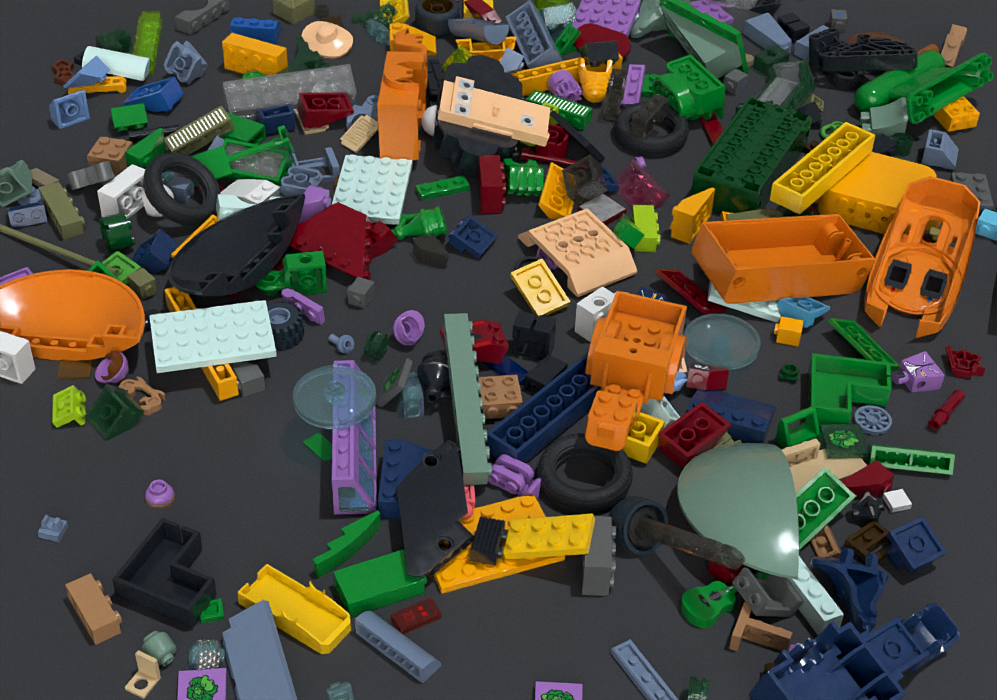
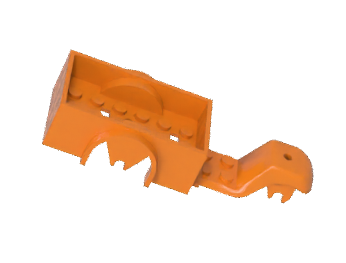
(403, 97)

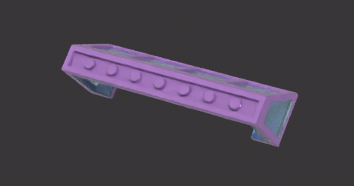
(354, 464)

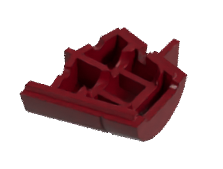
(964, 363)

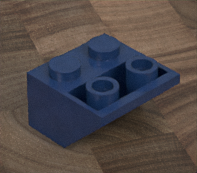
(276, 117)

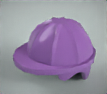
(408, 327)

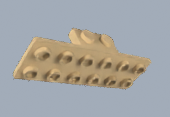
(807, 460)

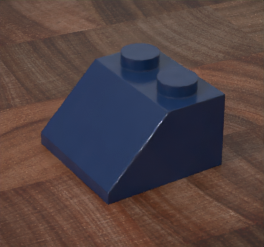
(155, 252)

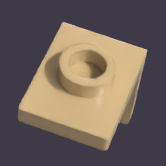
(147, 670)

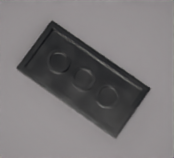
(577, 136)

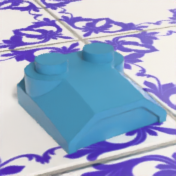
(802, 309)

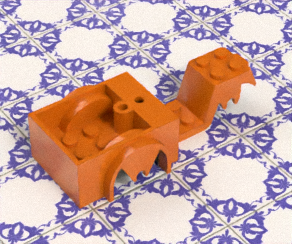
(632, 360)

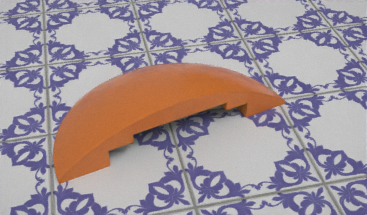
(71, 314)

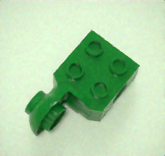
(301, 273)

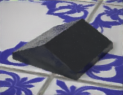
(765, 6)

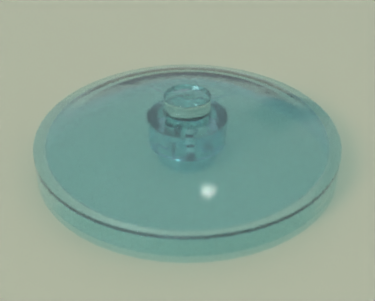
(722, 341)
(334, 396)

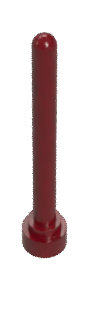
(528, 154)

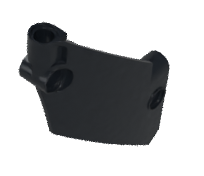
(431, 511)

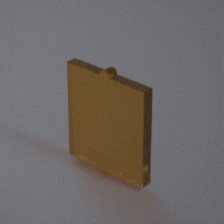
(74, 370)

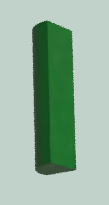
(912, 458)

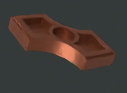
(63, 71)

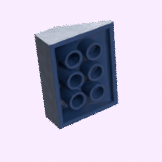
(748, 418)
(398, 461)

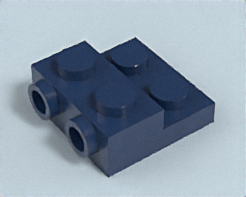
(472, 236)

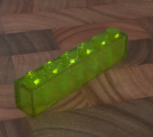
(148, 37)

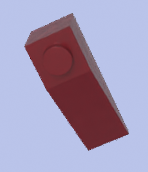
(482, 10)
(871, 478)

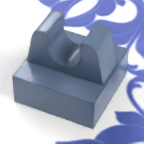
(52, 528)

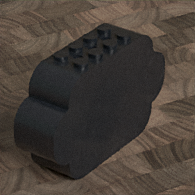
(464, 143)

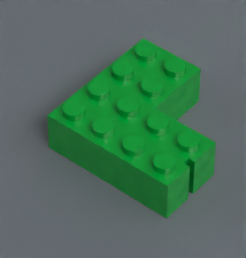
(839, 381)

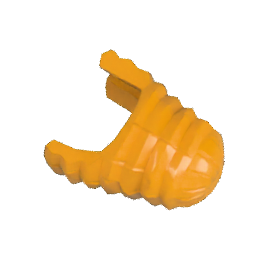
(594, 83)

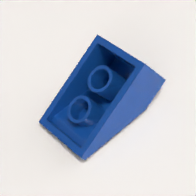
(157, 95)

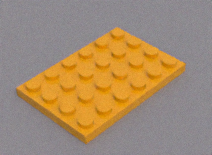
(463, 573)

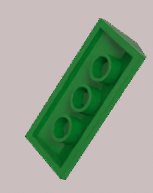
(862, 342)
(819, 503)

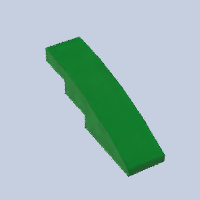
(351, 541)

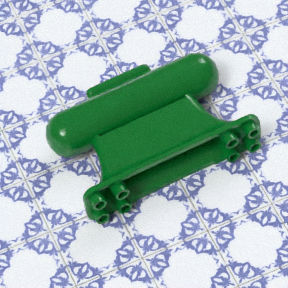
(927, 86)

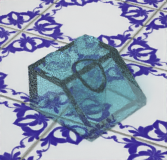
(558, 15)

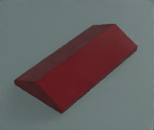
(689, 291)

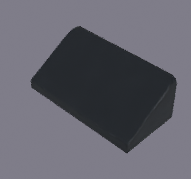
(812, 110)

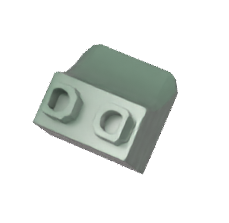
(886, 118)
(14, 183)

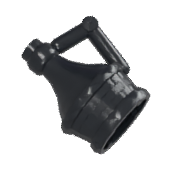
(435, 375)

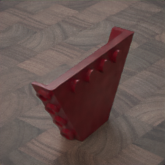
(342, 237)

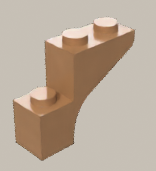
(953, 44)

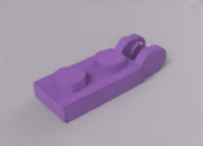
(307, 307)

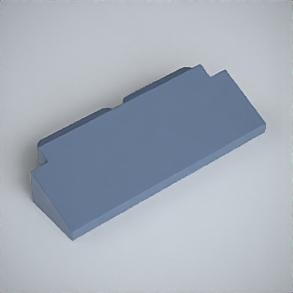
(257, 656)

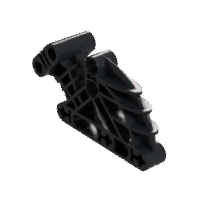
(863, 55)

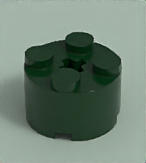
(116, 232)

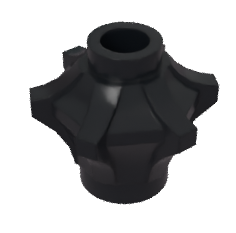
(868, 508)

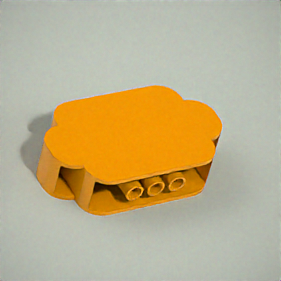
(873, 192)

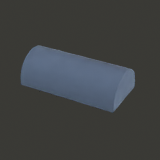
(479, 30)

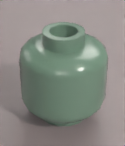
(160, 647)

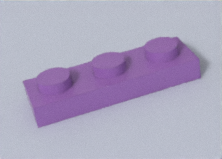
(634, 84)

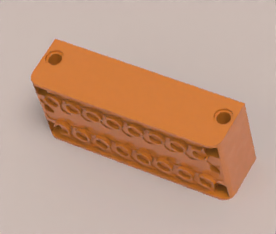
(782, 258)

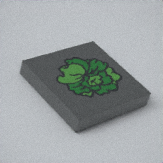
(394, 382)

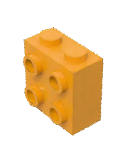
(958, 115)

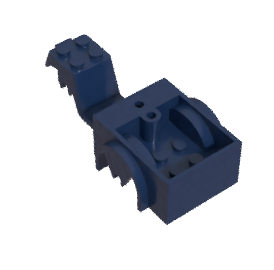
(857, 665)

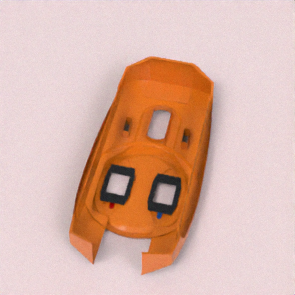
(937, 201)

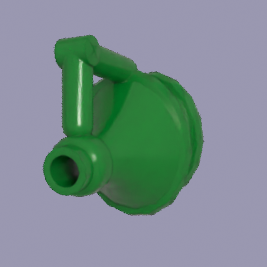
(421, 224)

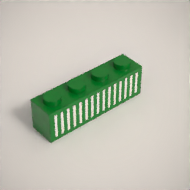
(575, 114)

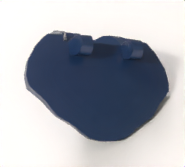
(856, 585)

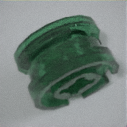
(904, 143)
(376, 344)
(698, 689)

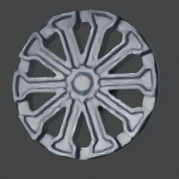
(873, 420)

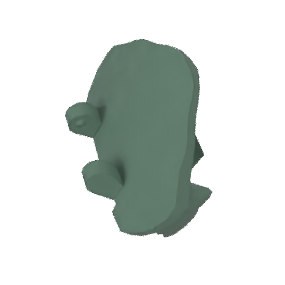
(650, 18)

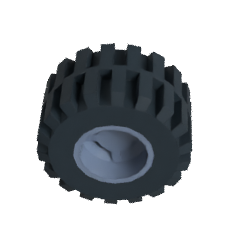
(286, 324)

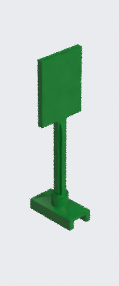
(219, 163)

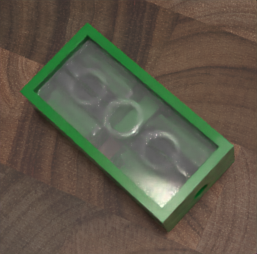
(267, 165)

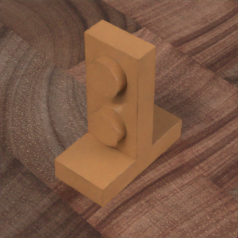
(758, 632)

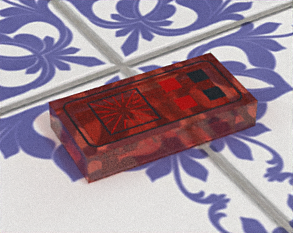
(416, 616)

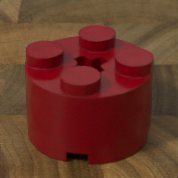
(557, 143)

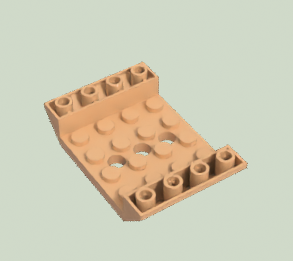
(583, 250)

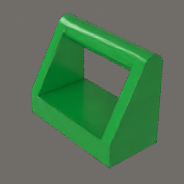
(798, 434)

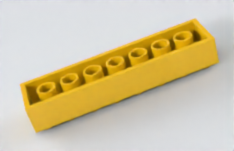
(822, 168)

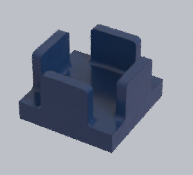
(914, 545)

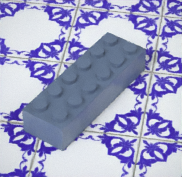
(533, 36)

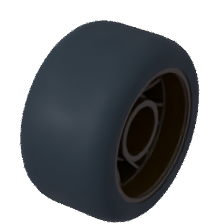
(433, 16)

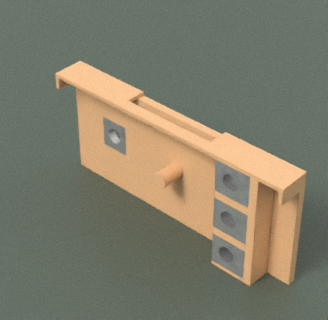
(493, 112)

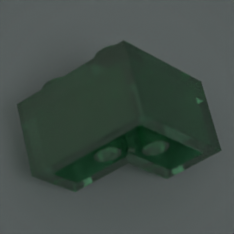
(115, 41)

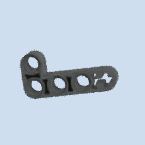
(90, 175)

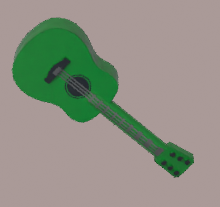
(707, 604)

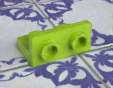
(68, 406)

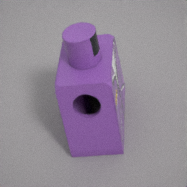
(919, 373)

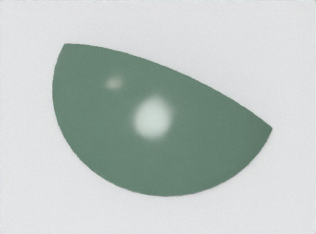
(746, 501)

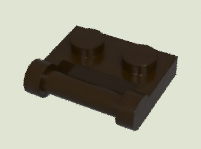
(867, 539)

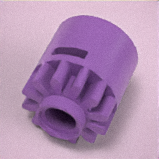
(564, 86)

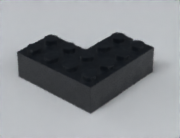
(160, 576)

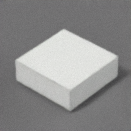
(897, 500)

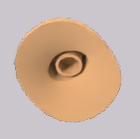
(327, 39)

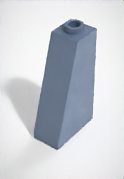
(766, 32)

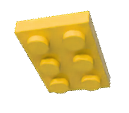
(540, 288)

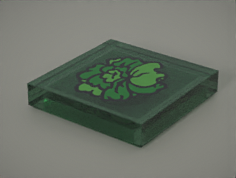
(844, 441)

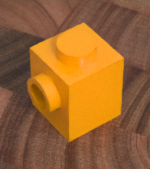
(788, 331)

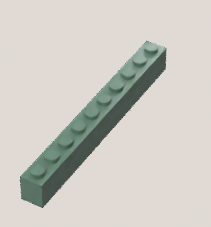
(465, 399)

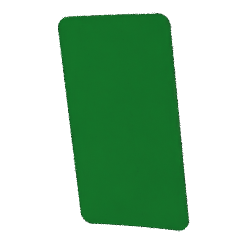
(320, 446)

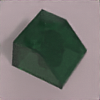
(114, 412)

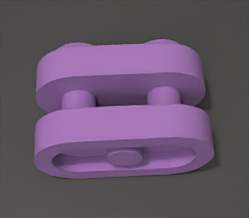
(510, 474)

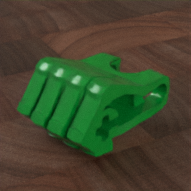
(523, 178)

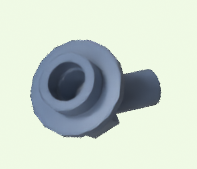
(344, 344)

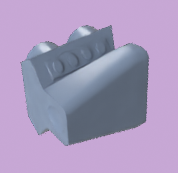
(185, 62)
(299, 180)

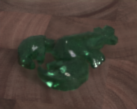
(377, 15)

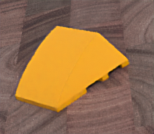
(487, 49)

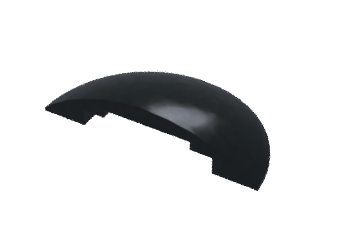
(237, 248)

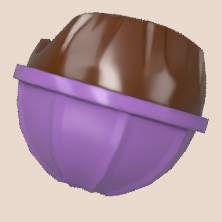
(112, 368)

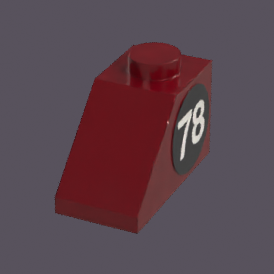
(707, 377)

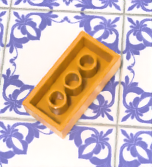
(248, 54)

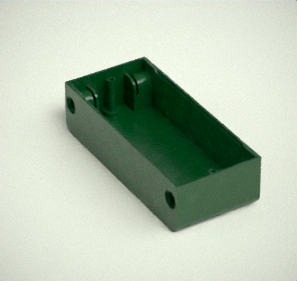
(751, 155)

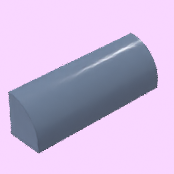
(396, 646)

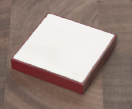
(604, 208)

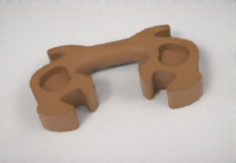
(148, 404)

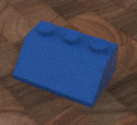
(262, 30)

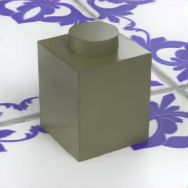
(142, 283)

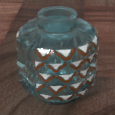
(206, 654)

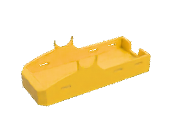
(299, 609)

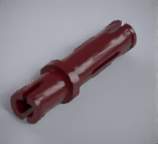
(942, 413)

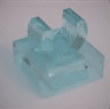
(340, 691)

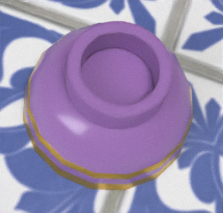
(159, 494)

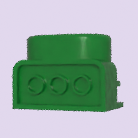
(691, 89)

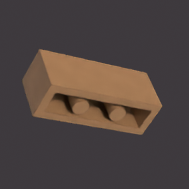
(94, 608)

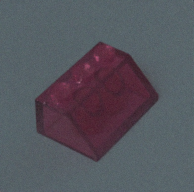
(640, 187)

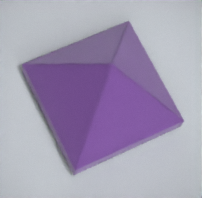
(531, 489)

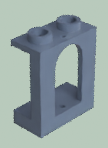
(328, 161)

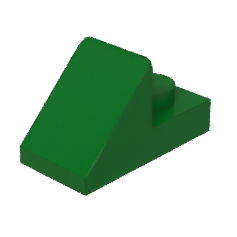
(565, 41)

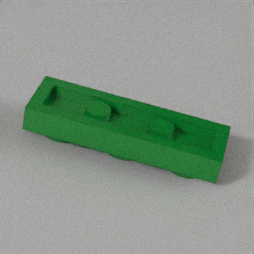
(442, 188)

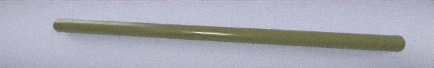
(50, 247)

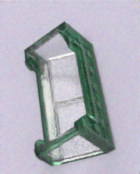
(788, 85)

